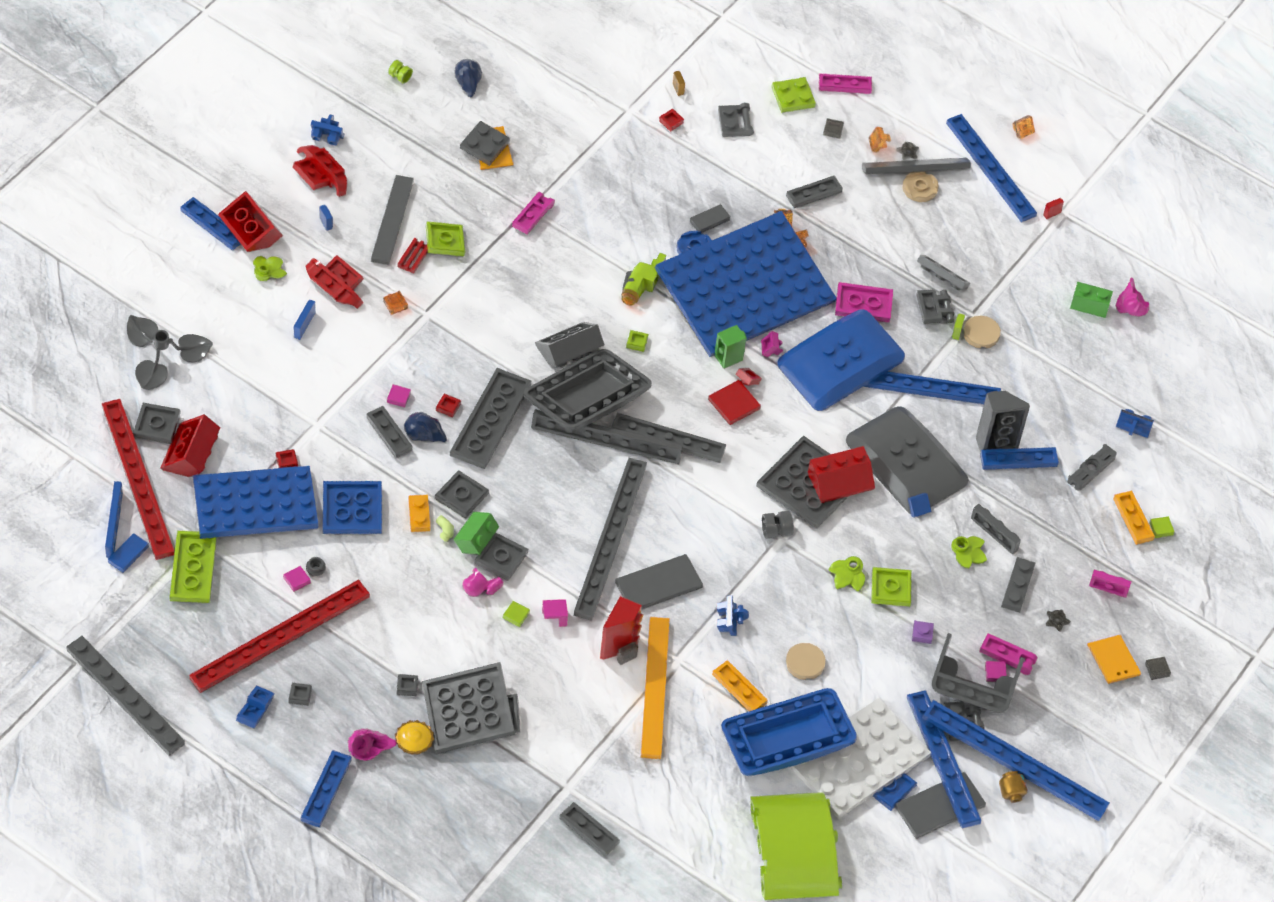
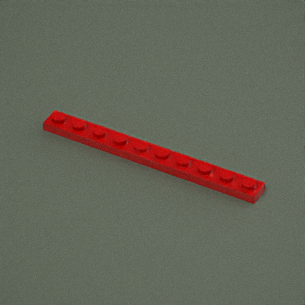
(138, 479)
(279, 636)

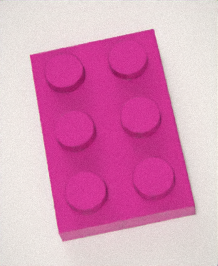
(856, 297)

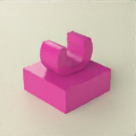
(770, 344)

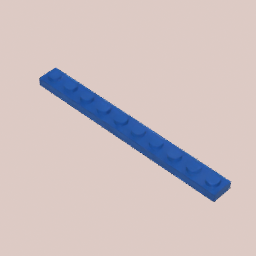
(1016, 760)

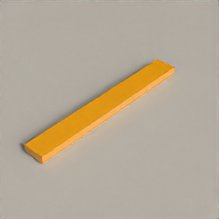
(655, 688)

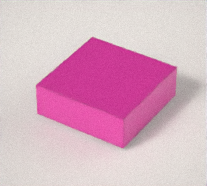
(398, 395)
(297, 578)
(994, 670)

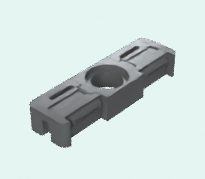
(1101, 460)

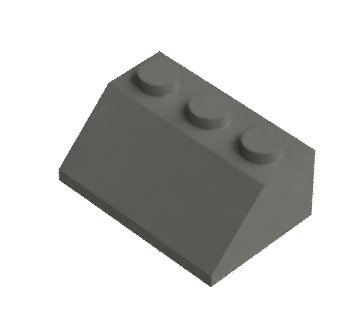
(570, 343)

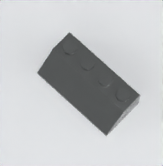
(1001, 421)

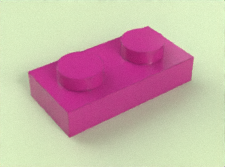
(1110, 583)

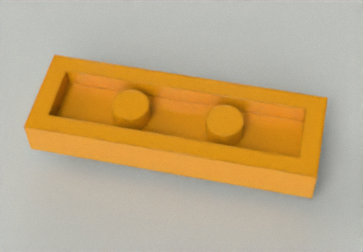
(1133, 517)
(739, 686)

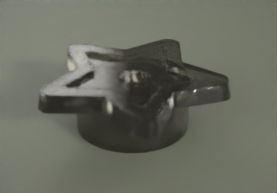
(910, 147)
(1057, 614)

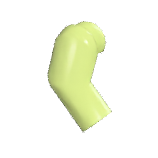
(447, 528)

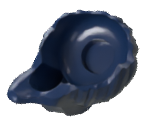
(468, 75)
(424, 428)

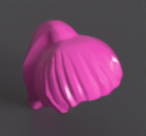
(1132, 301)
(367, 744)

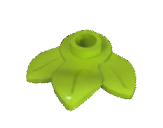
(268, 268)
(970, 552)
(847, 575)

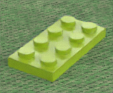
(192, 568)

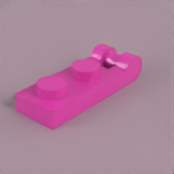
(533, 213)
(1007, 652)

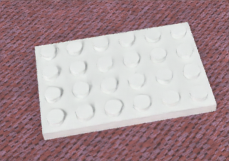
(878, 757)

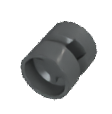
(783, 521)

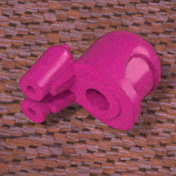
(477, 584)

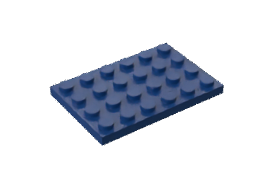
(255, 502)

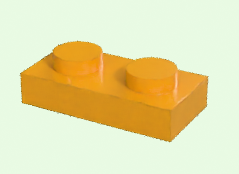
(419, 513)

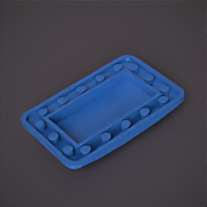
(840, 359)
(789, 732)

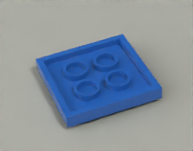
(352, 507)

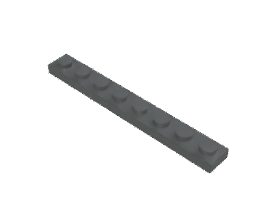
(612, 438)
(125, 695)

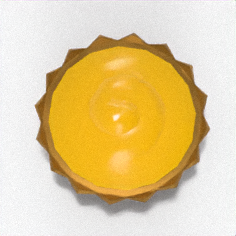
(414, 737)

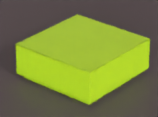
(958, 326)
(637, 340)
(1161, 527)
(516, 613)

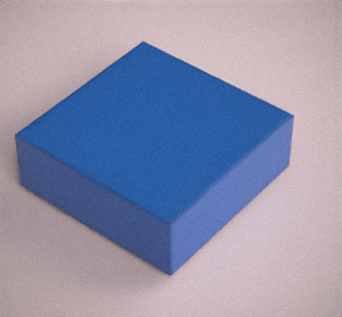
(325, 217)
(919, 505)

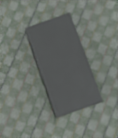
(660, 582)
(932, 808)

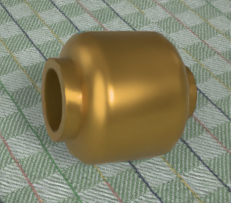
(1013, 786)

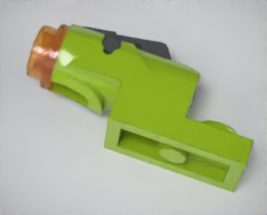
(641, 279)

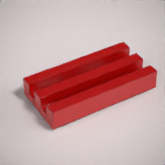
(413, 244)

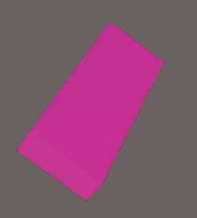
(845, 83)

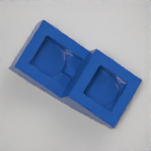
(255, 707)

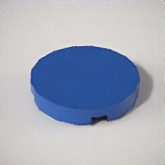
(691, 240)

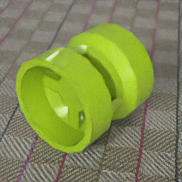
(400, 71)

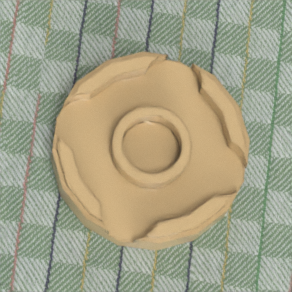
(920, 186)
(981, 331)
(805, 661)

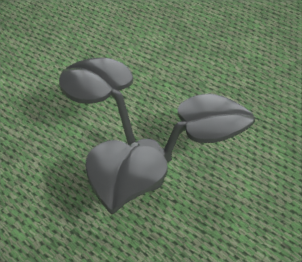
(151, 374)

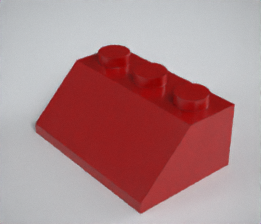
(250, 223)
(191, 446)
(841, 474)
(621, 627)

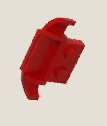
(320, 169)
(336, 279)

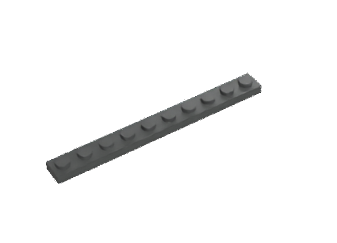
(610, 539)

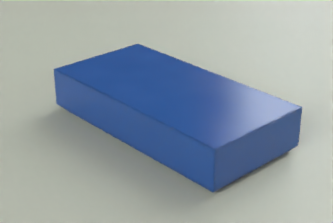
(304, 319)
(128, 553)

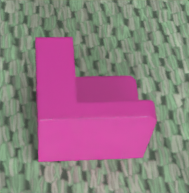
(556, 609)

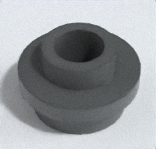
(315, 562)

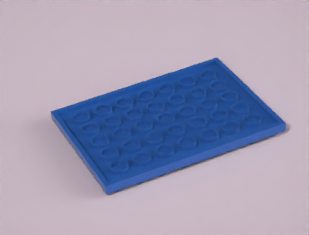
(746, 279)

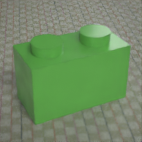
(1091, 299)
(730, 346)
(476, 533)

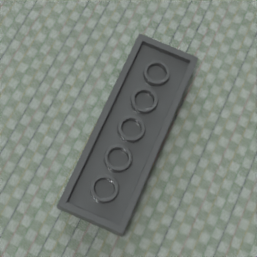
(490, 418)

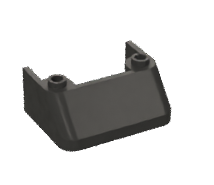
(992, 699)

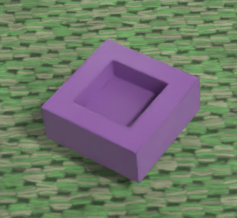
(922, 632)

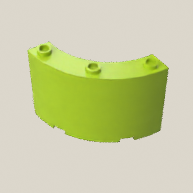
(796, 846)

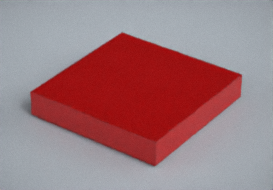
(734, 402)

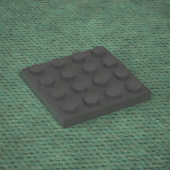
(792, 487)
(468, 708)

